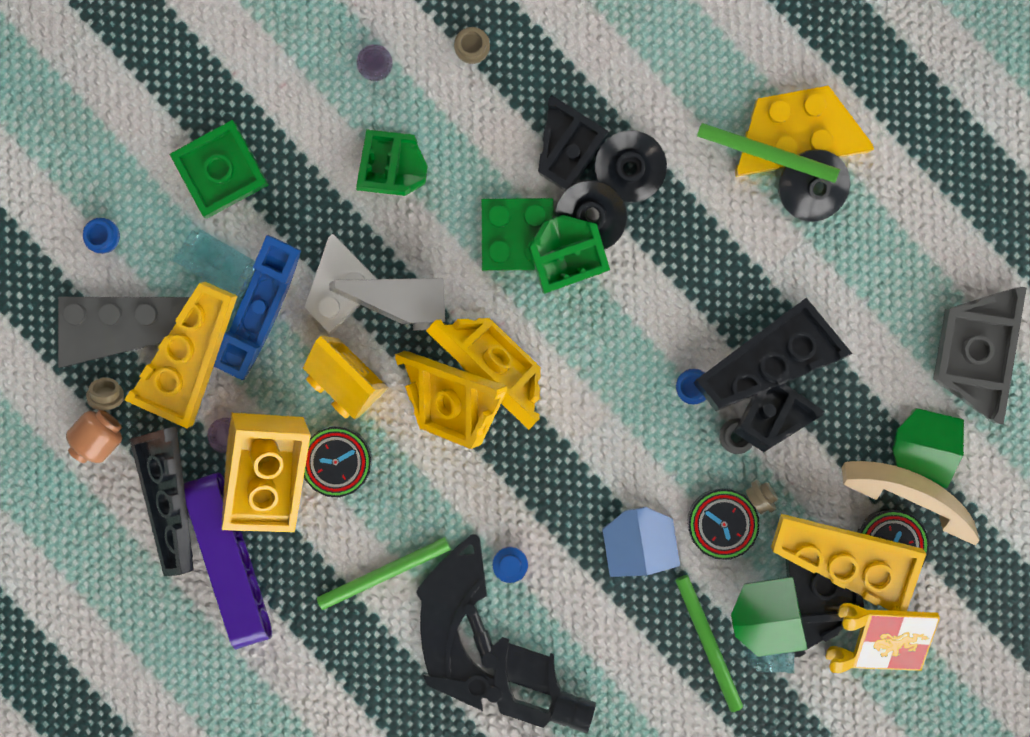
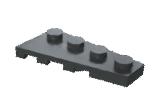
(112, 325)

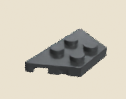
(980, 351)

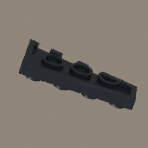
(779, 353)
(163, 490)

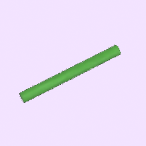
(768, 152)
(383, 573)
(709, 643)

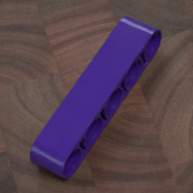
(227, 564)

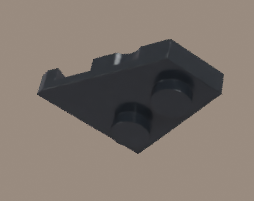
(568, 144)

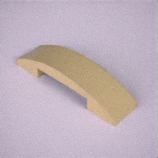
(874, 477)

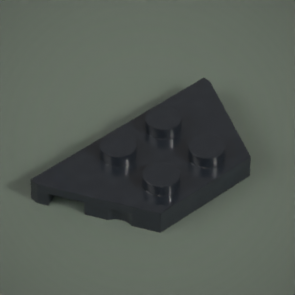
(819, 604)

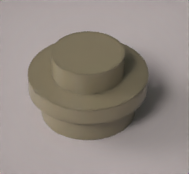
(472, 45)
(104, 394)
(762, 496)

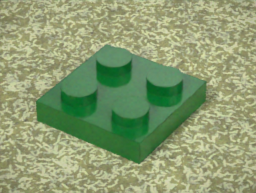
(219, 169)
(509, 229)

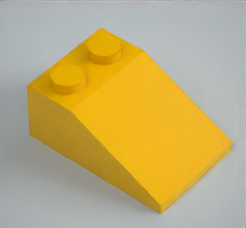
(343, 377)
(264, 472)

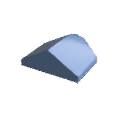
(640, 543)

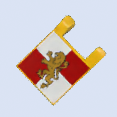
(885, 640)

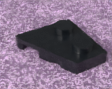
(775, 416)

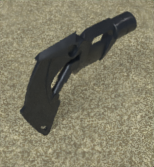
(445, 600)

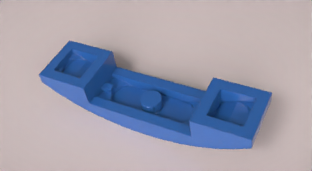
(259, 307)

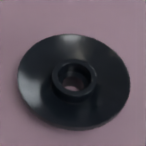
(639, 150)
(797, 189)
(604, 199)

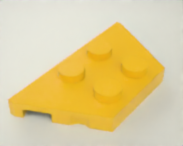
(802, 123)
(491, 354)
(451, 400)

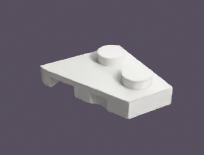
(336, 264)

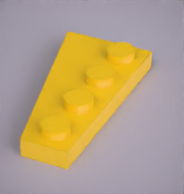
(182, 367)
(865, 564)

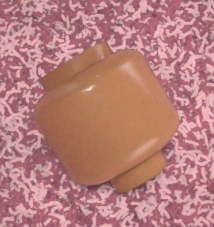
(94, 436)

